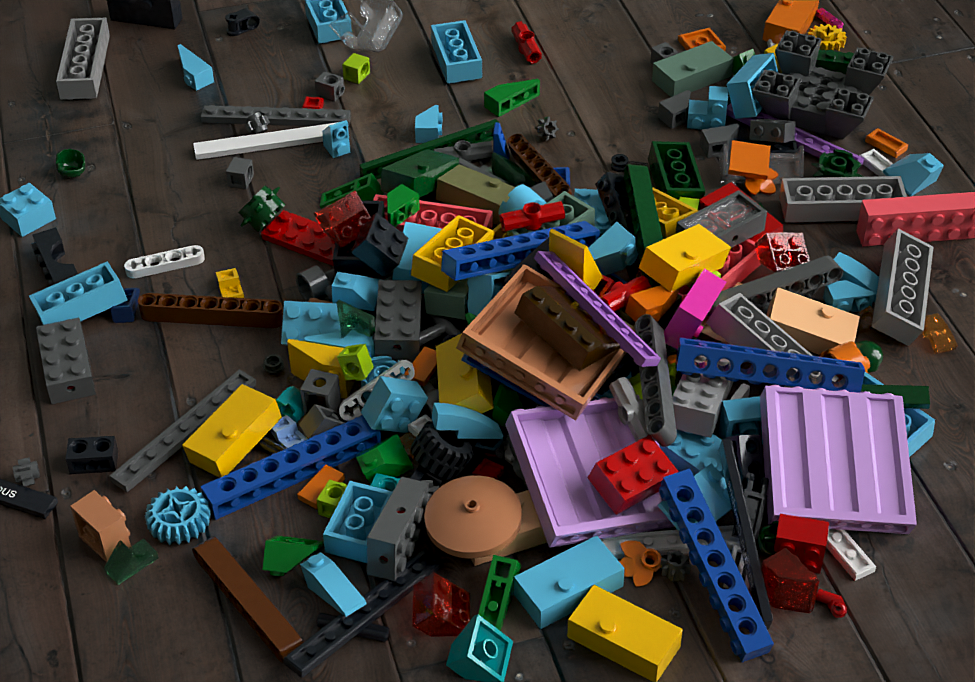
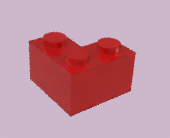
(803, 538)

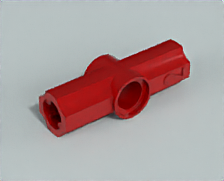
(526, 42)
(532, 216)
(620, 292)

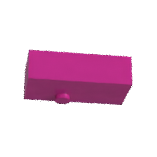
(694, 309)

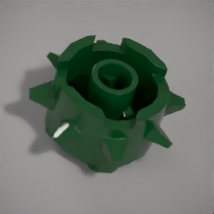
(837, 165)
(261, 208)

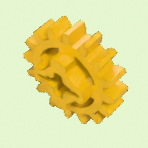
(830, 37)

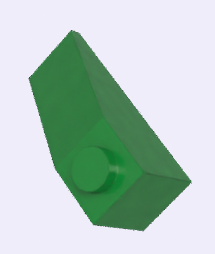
(510, 96)
(365, 187)
(499, 590)

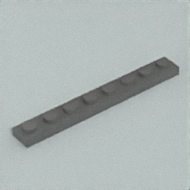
(276, 116)
(174, 436)

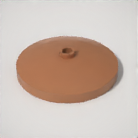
(473, 517)

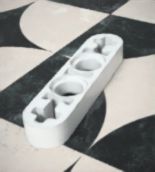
(193, 254)
(369, 387)

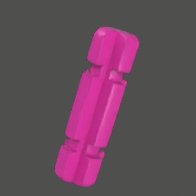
(828, 18)

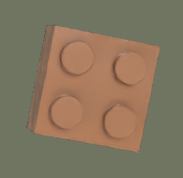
(100, 524)

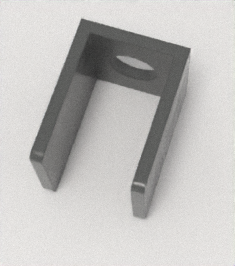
(330, 390)

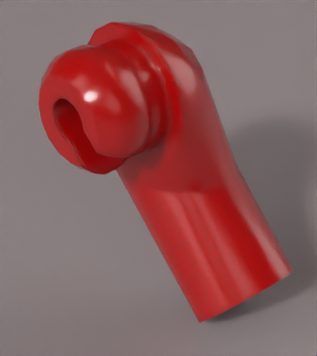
(835, 602)

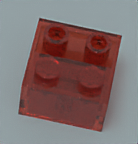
(343, 218)
(781, 250)
(789, 582)
(440, 607)

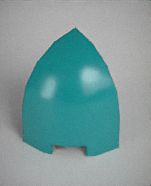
(291, 403)

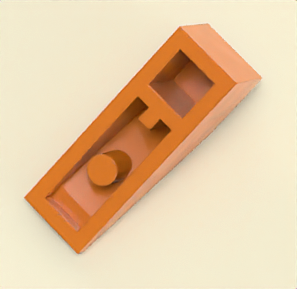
(651, 301)

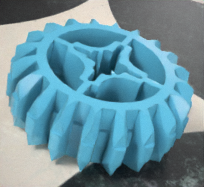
(177, 515)

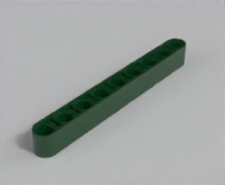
(642, 210)

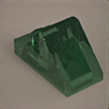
(354, 318)
(128, 561)

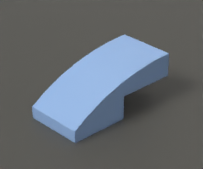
(287, 433)

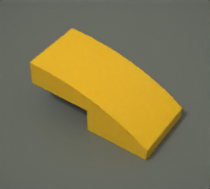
(229, 283)

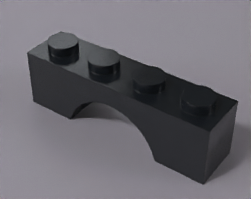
(50, 249)

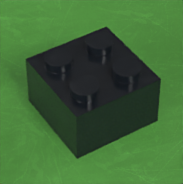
(380, 245)

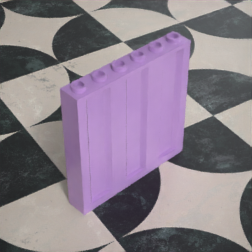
(558, 458)
(837, 458)

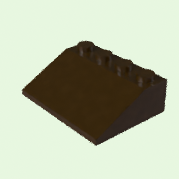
(565, 326)

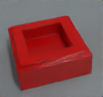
(313, 103)
(489, 469)

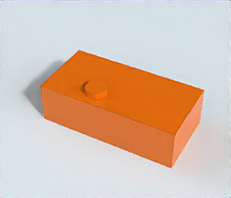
(790, 16)

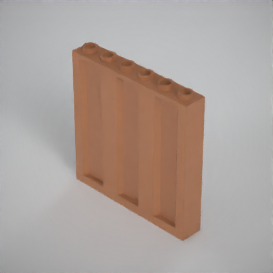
(521, 356)

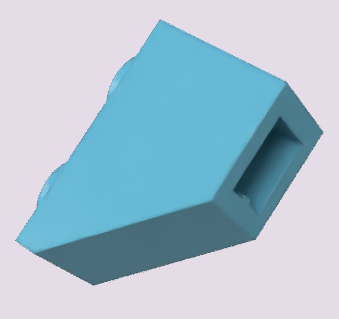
(428, 125)
(336, 139)
(847, 296)

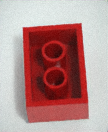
(631, 474)

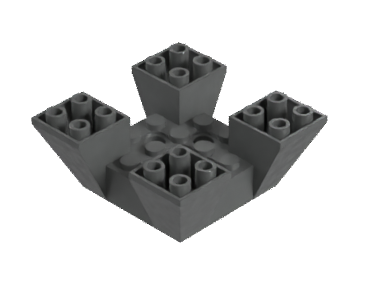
(815, 96)

